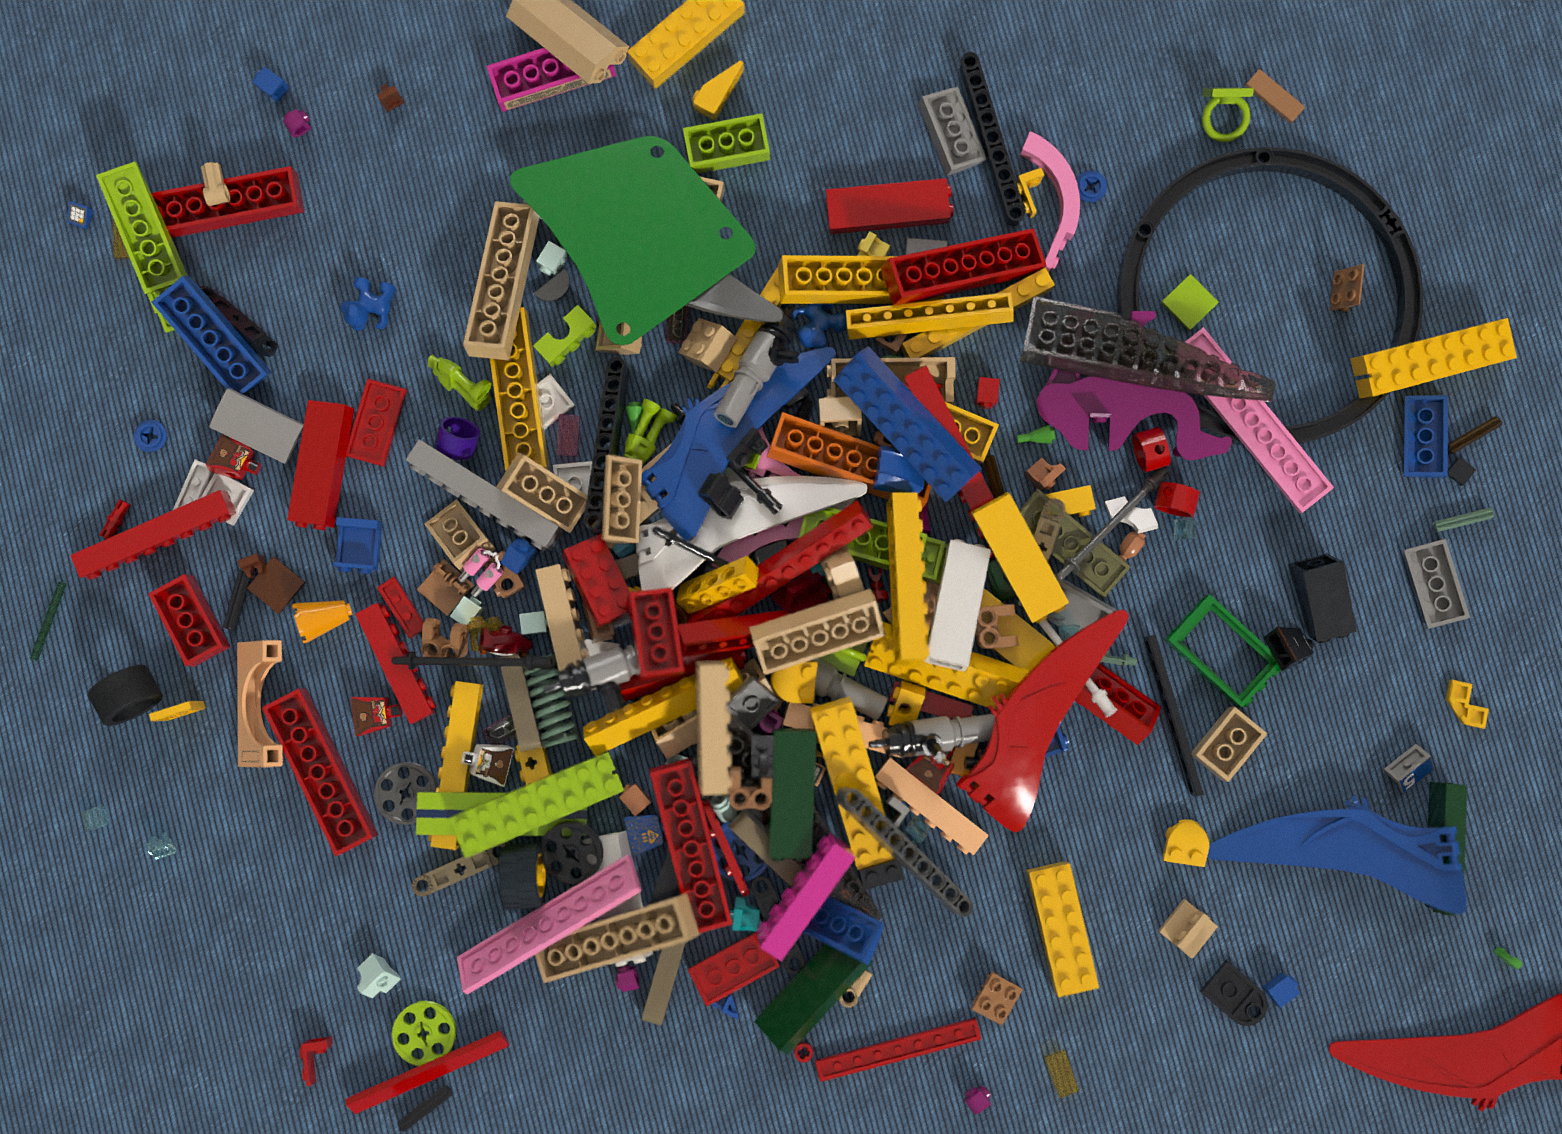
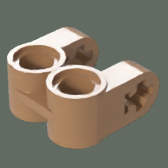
(991, 627)
(431, 637)
(748, 801)

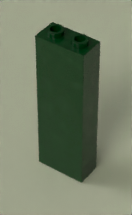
(792, 794)
(1448, 809)
(809, 997)

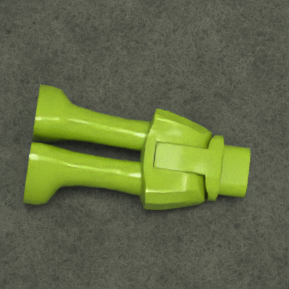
(451, 378)
(642, 448)

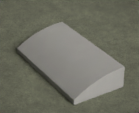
(256, 425)
(1081, 609)

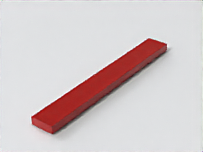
(898, 1049)
(427, 1072)

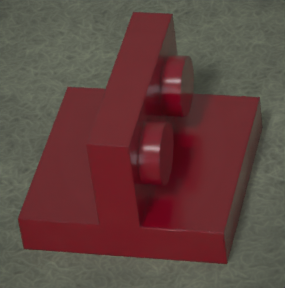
(800, 594)

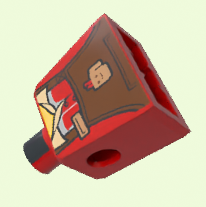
(232, 459)
(373, 714)
(931, 772)

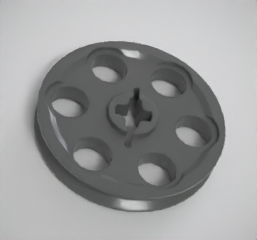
(400, 784)

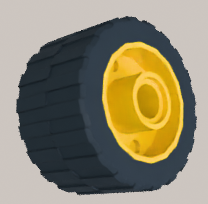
(522, 876)

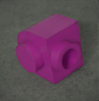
(297, 122)
(770, 721)
(627, 978)
(977, 1099)

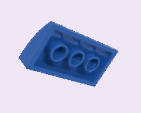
(1426, 436)
(845, 929)

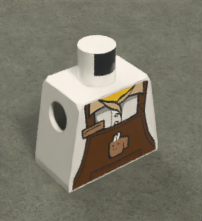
(489, 762)

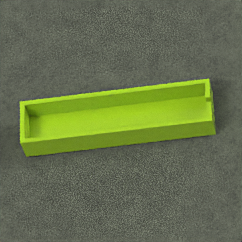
(536, 804)

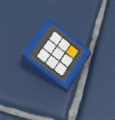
(79, 215)

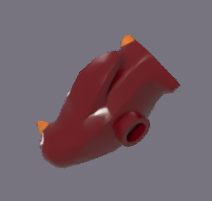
(503, 642)

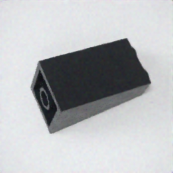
(1323, 597)

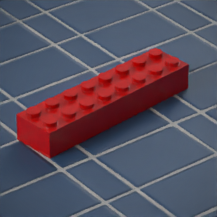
(252, 199)
(962, 266)
(320, 771)
(690, 843)

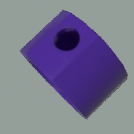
(460, 441)

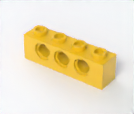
(718, 585)

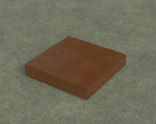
(276, 585)

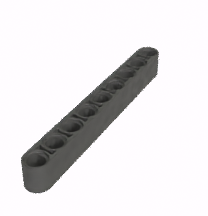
(897, 847)

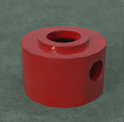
(1149, 449)
(1177, 499)

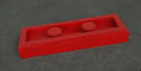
(401, 607)

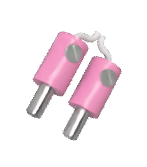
(488, 577)

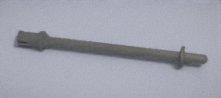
(1150, 484)

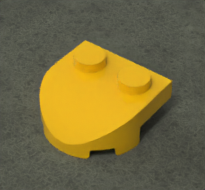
(796, 682)
(1186, 844)

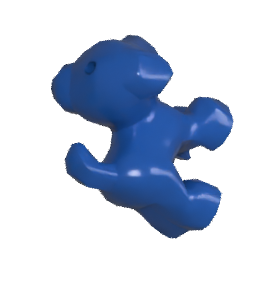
(356, 312)
(812, 334)

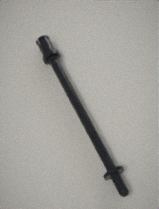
(763, 495)
(672, 538)
(530, 662)

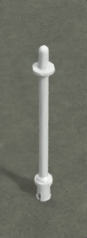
(1098, 695)

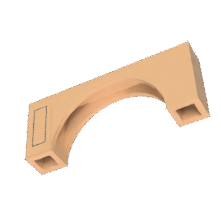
(254, 743)

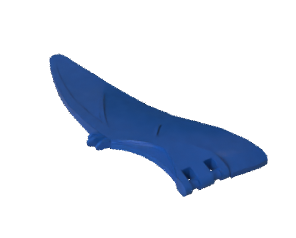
(706, 443)
(1360, 844)

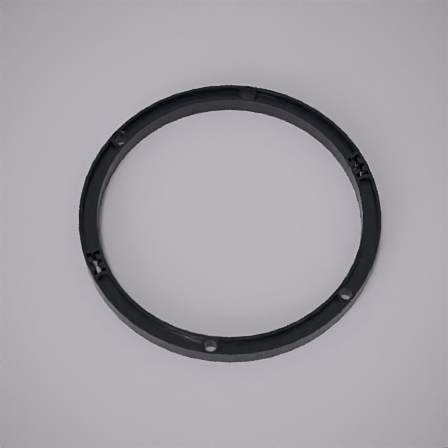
(1339, 180)

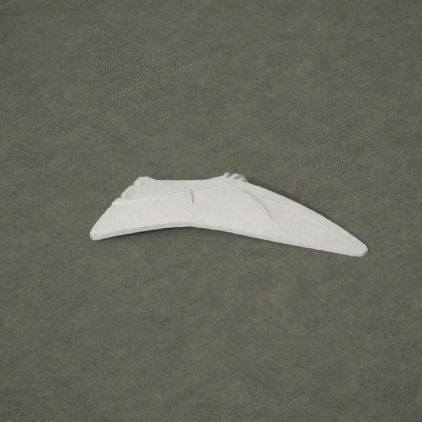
(797, 494)

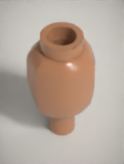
(1131, 545)

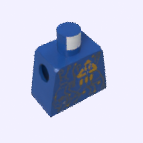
(644, 832)

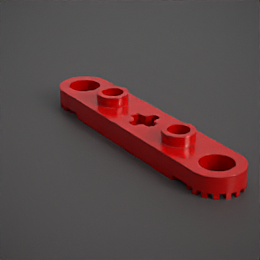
(716, 831)

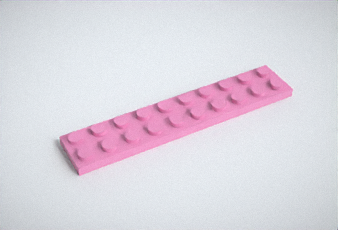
(1267, 439)
(548, 924)

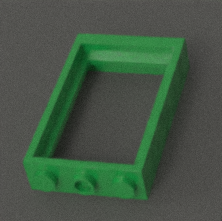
(1189, 623)

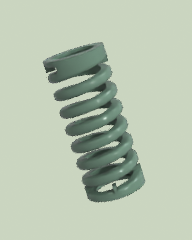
(550, 737)

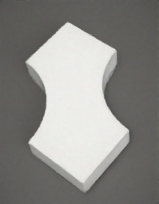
(1140, 519)

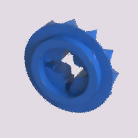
(1091, 177)
(147, 427)

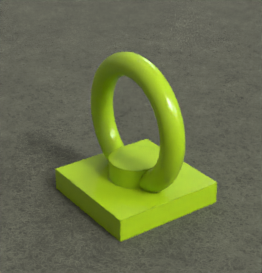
(1226, 96)
(847, 659)

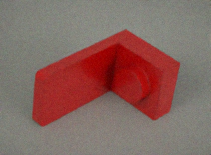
(306, 1050)

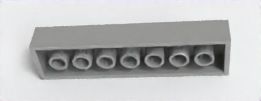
(479, 492)

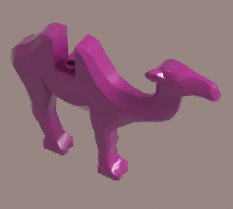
(1071, 401)

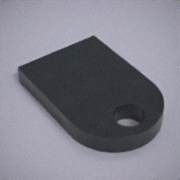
(1235, 995)

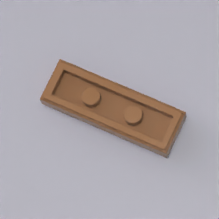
(1275, 96)

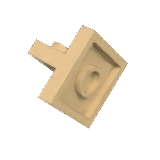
(1188, 928)

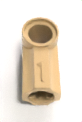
(215, 189)
(857, 989)

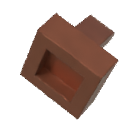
(390, 97)
(251, 562)

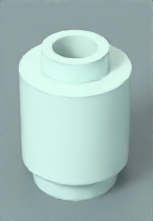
(723, 807)

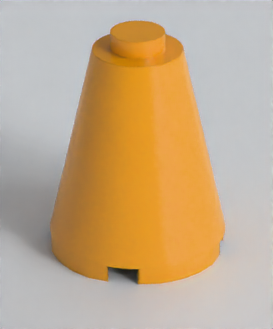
(320, 617)

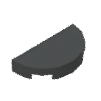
(555, 288)

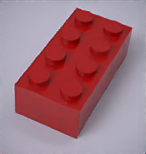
(598, 580)
(189, 620)
(655, 633)

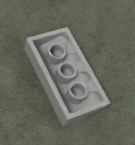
(951, 130)
(1436, 583)

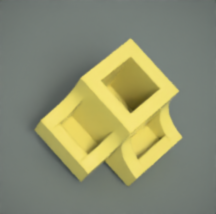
(873, 246)

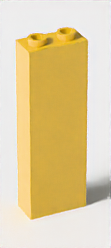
(1020, 558)
(1032, 644)

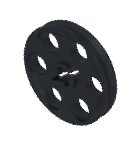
(566, 844)

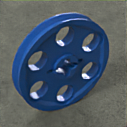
(755, 868)

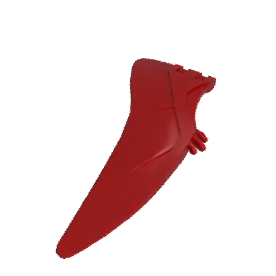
(1029, 720)
(1468, 1064)

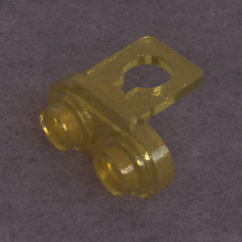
(477, 624)

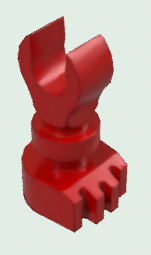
(879, 595)

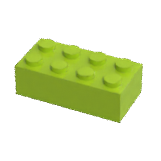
(727, 143)

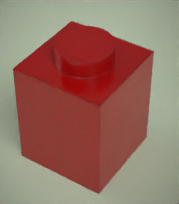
(987, 392)

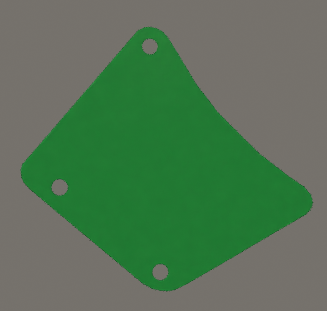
(635, 229)

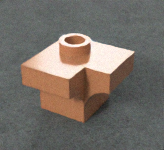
(1043, 474)

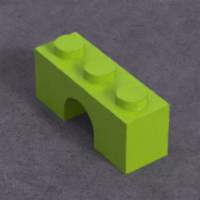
(555, 350)

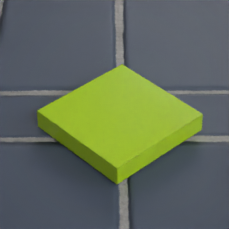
(1189, 302)

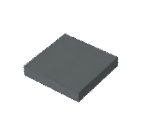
(752, 702)

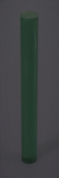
(48, 620)

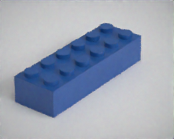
(211, 336)

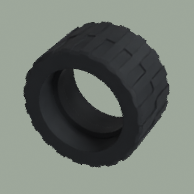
(124, 695)

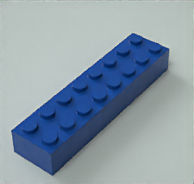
(907, 424)

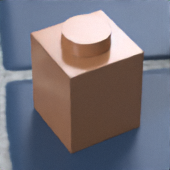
(635, 798)

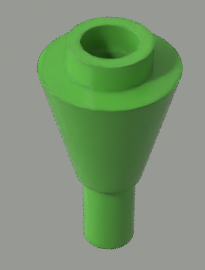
(634, 413)
(1042, 435)

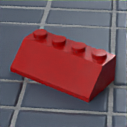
(1135, 711)

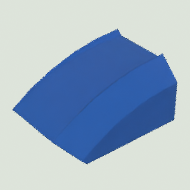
(895, 473)

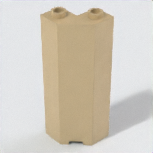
(570, 36)
(941, 369)

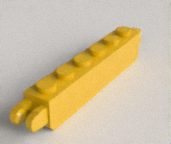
(745, 335)

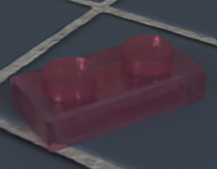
(568, 435)

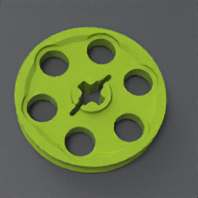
(417, 1040)

